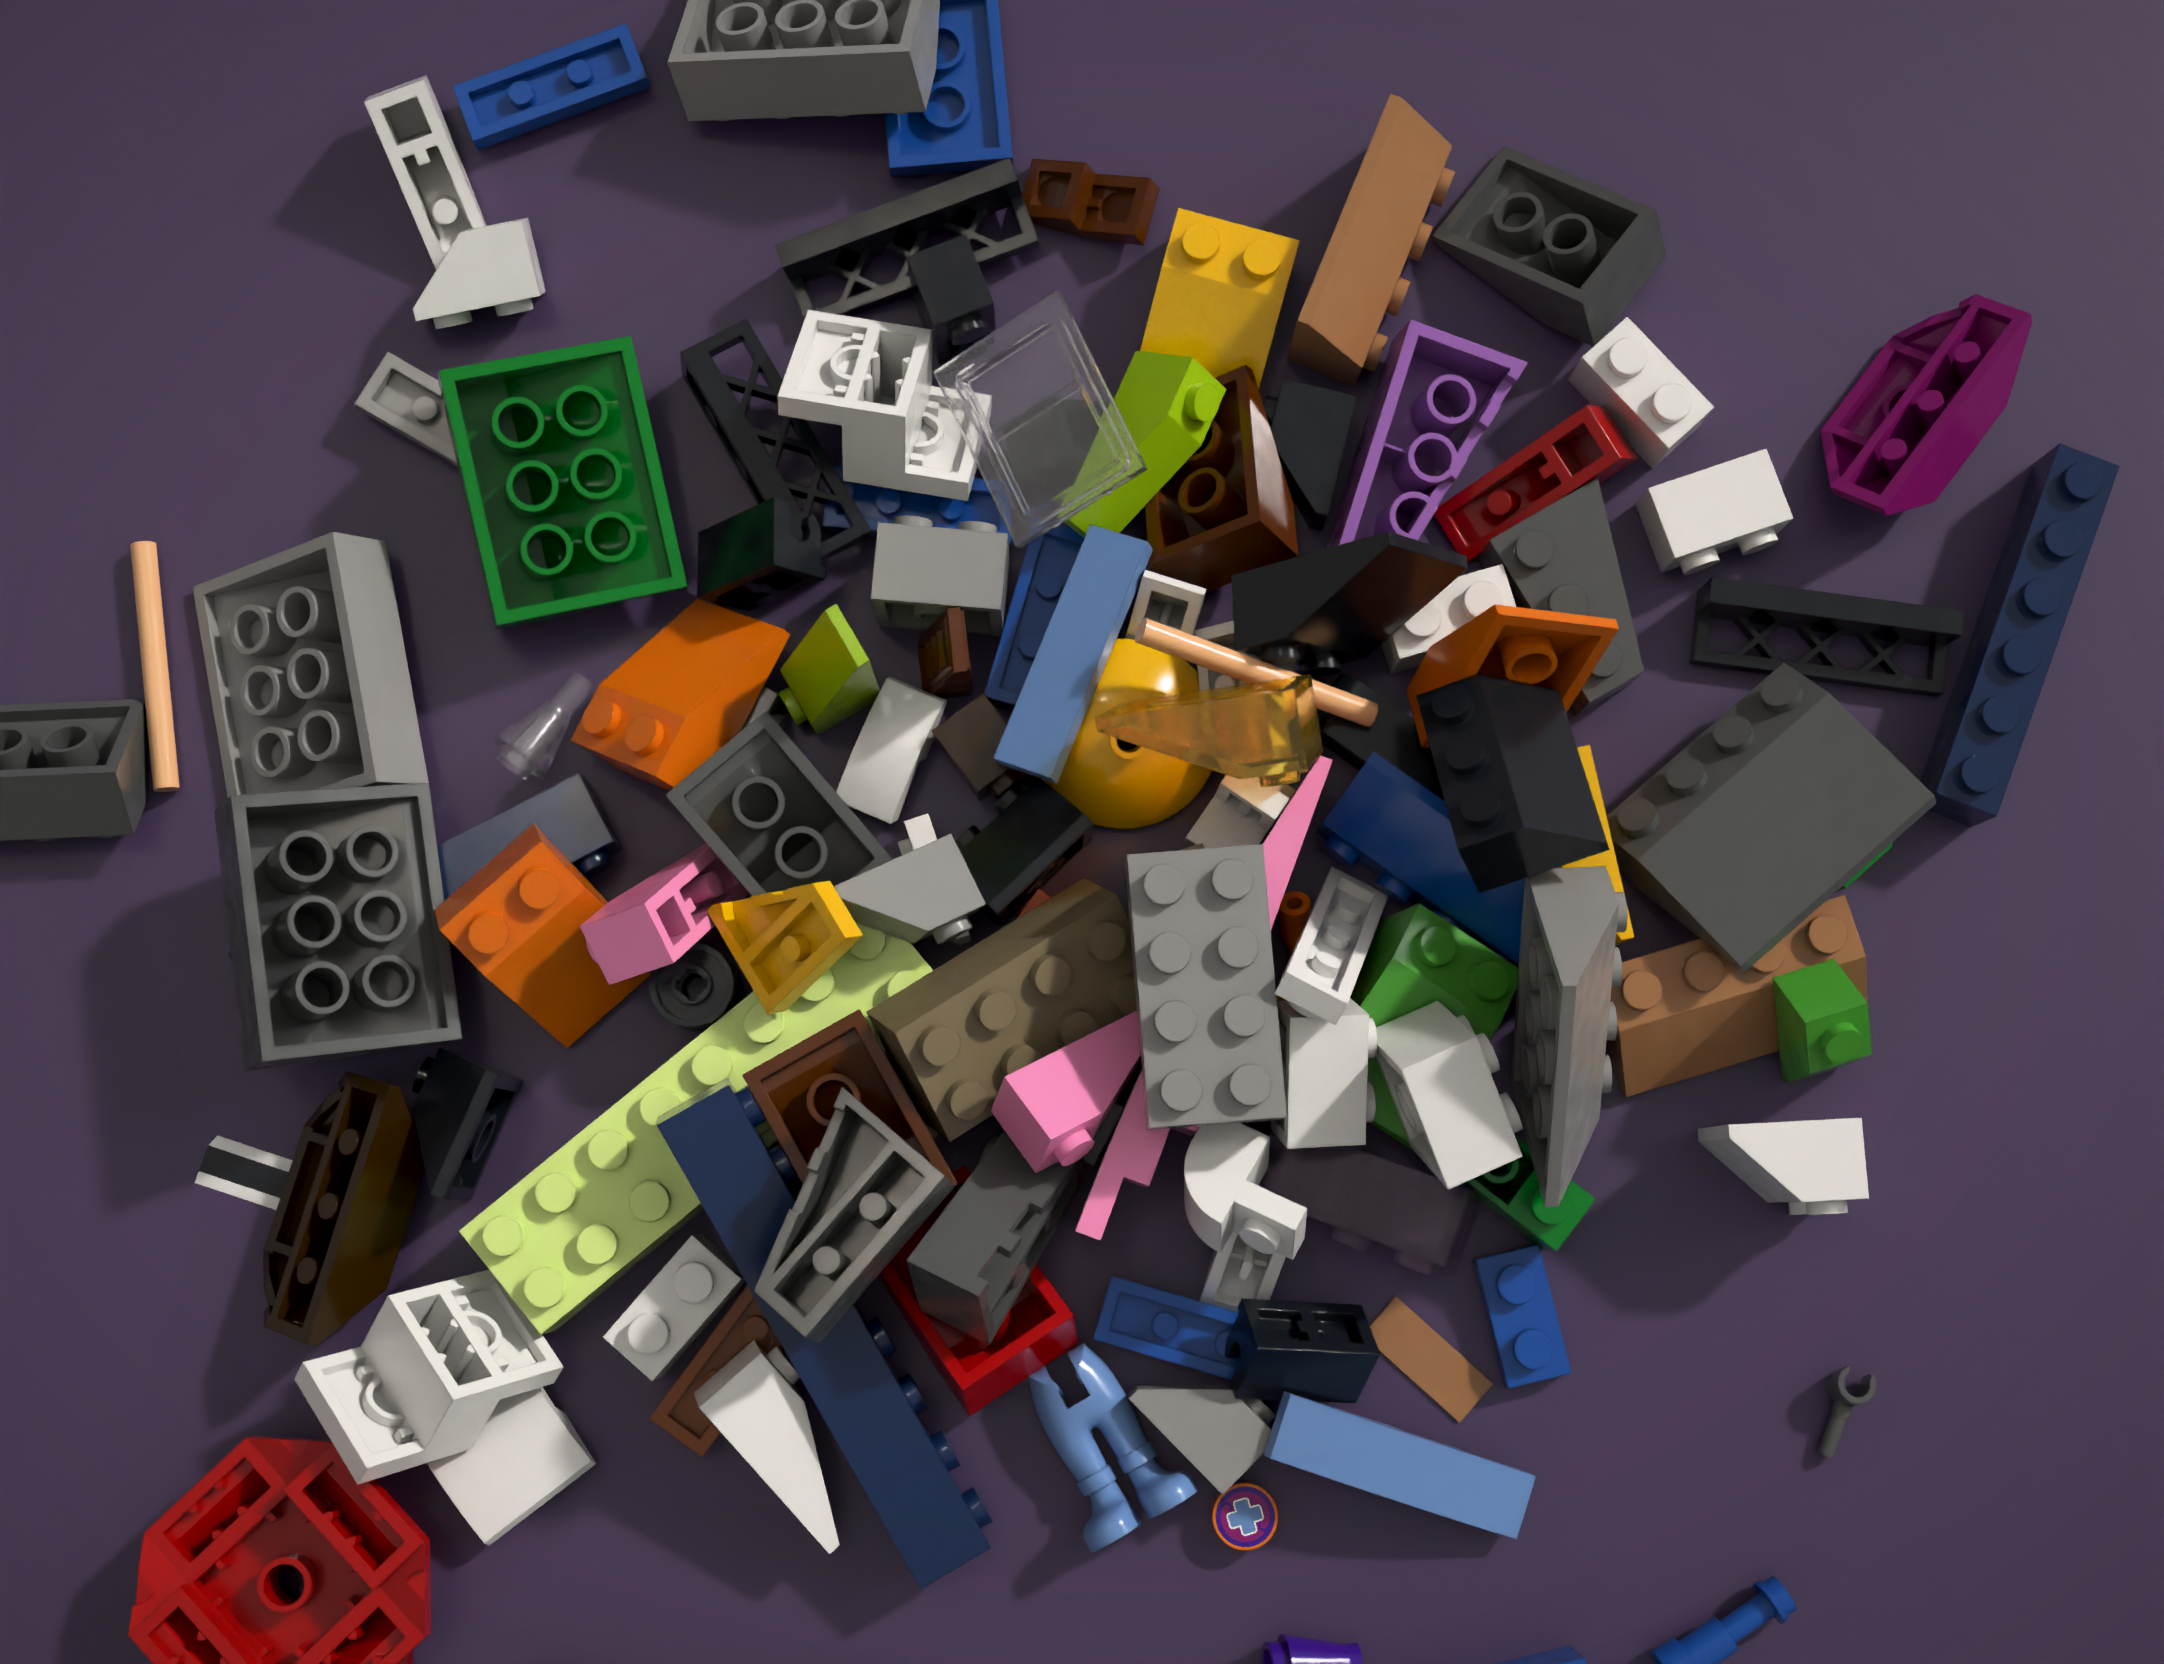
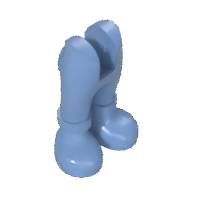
(1075, 1444)

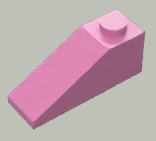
(659, 916)
(1066, 1096)

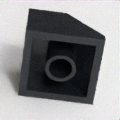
(1023, 846)

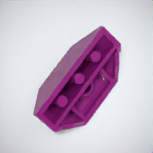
(1924, 406)

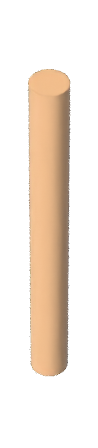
(154, 666)
(1249, 669)

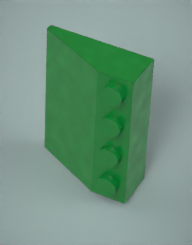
(562, 481)

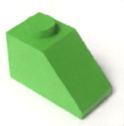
(1819, 1021)

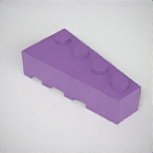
(1420, 430)

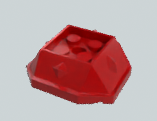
(273, 1501)

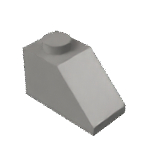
(916, 894)
(1208, 1427)

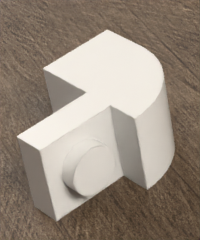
(1239, 814)
(1224, 1193)

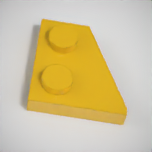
(786, 939)

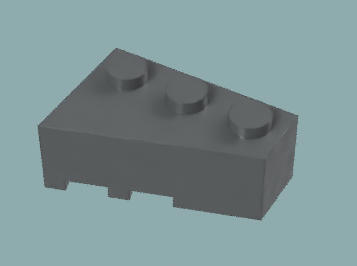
(990, 1238)

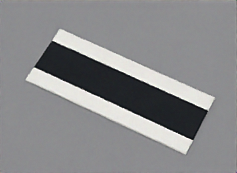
(244, 1172)

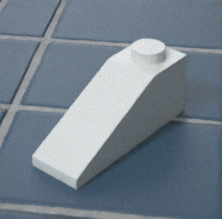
(425, 163)
(768, 1424)

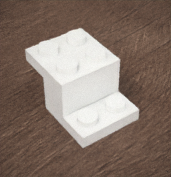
(881, 392)
(426, 1375)

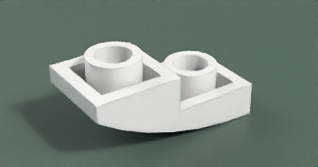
(890, 749)

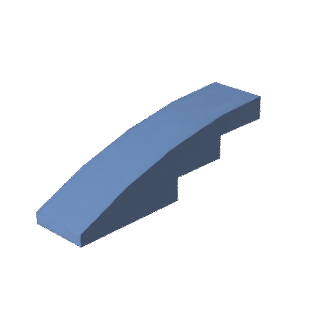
(1399, 1465)

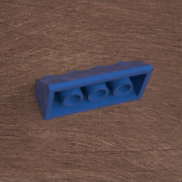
(1409, 843)

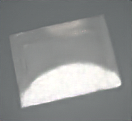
(1039, 420)

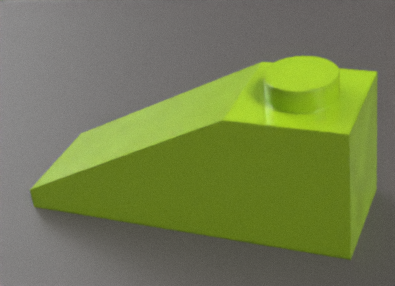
(1168, 412)
(828, 674)

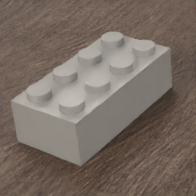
(1205, 987)

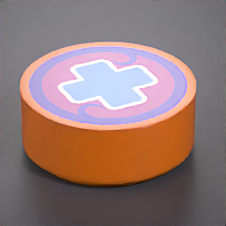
(1244, 1516)

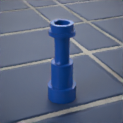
(1717, 1639)

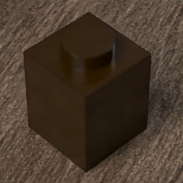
(970, 743)

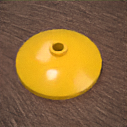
(1136, 784)

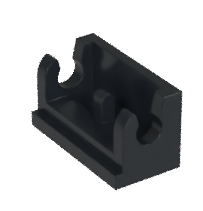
(757, 557)
(1302, 1350)

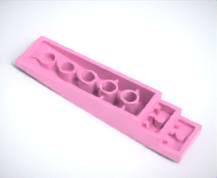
(1132, 1148)

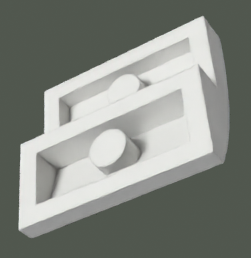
(514, 1465)

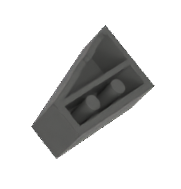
(1569, 565)
(849, 1220)

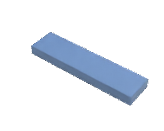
(1073, 653)

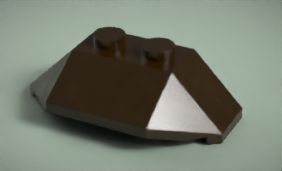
(341, 1210)

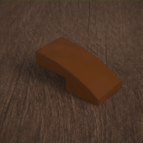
(1088, 204)

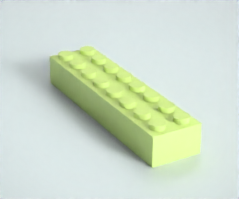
(617, 1183)

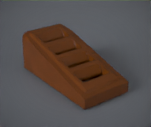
(946, 656)

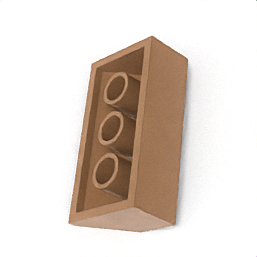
(1371, 245)
(1699, 1013)

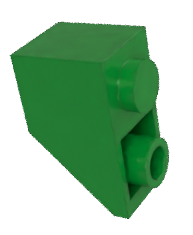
(1516, 1198)

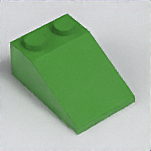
(1424, 961)

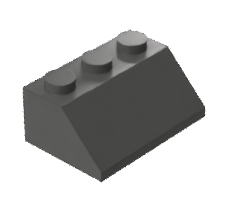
(73, 769)

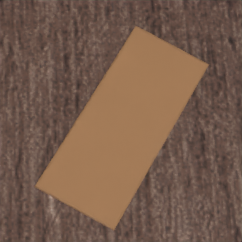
(1428, 1359)

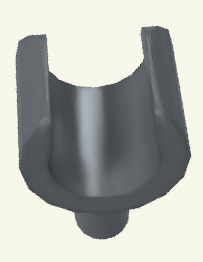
(1842, 1407)

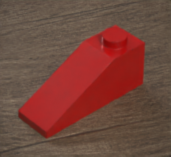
(1540, 474)

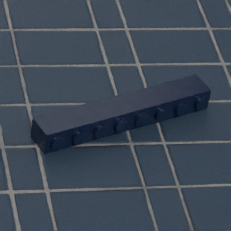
(847, 1373)

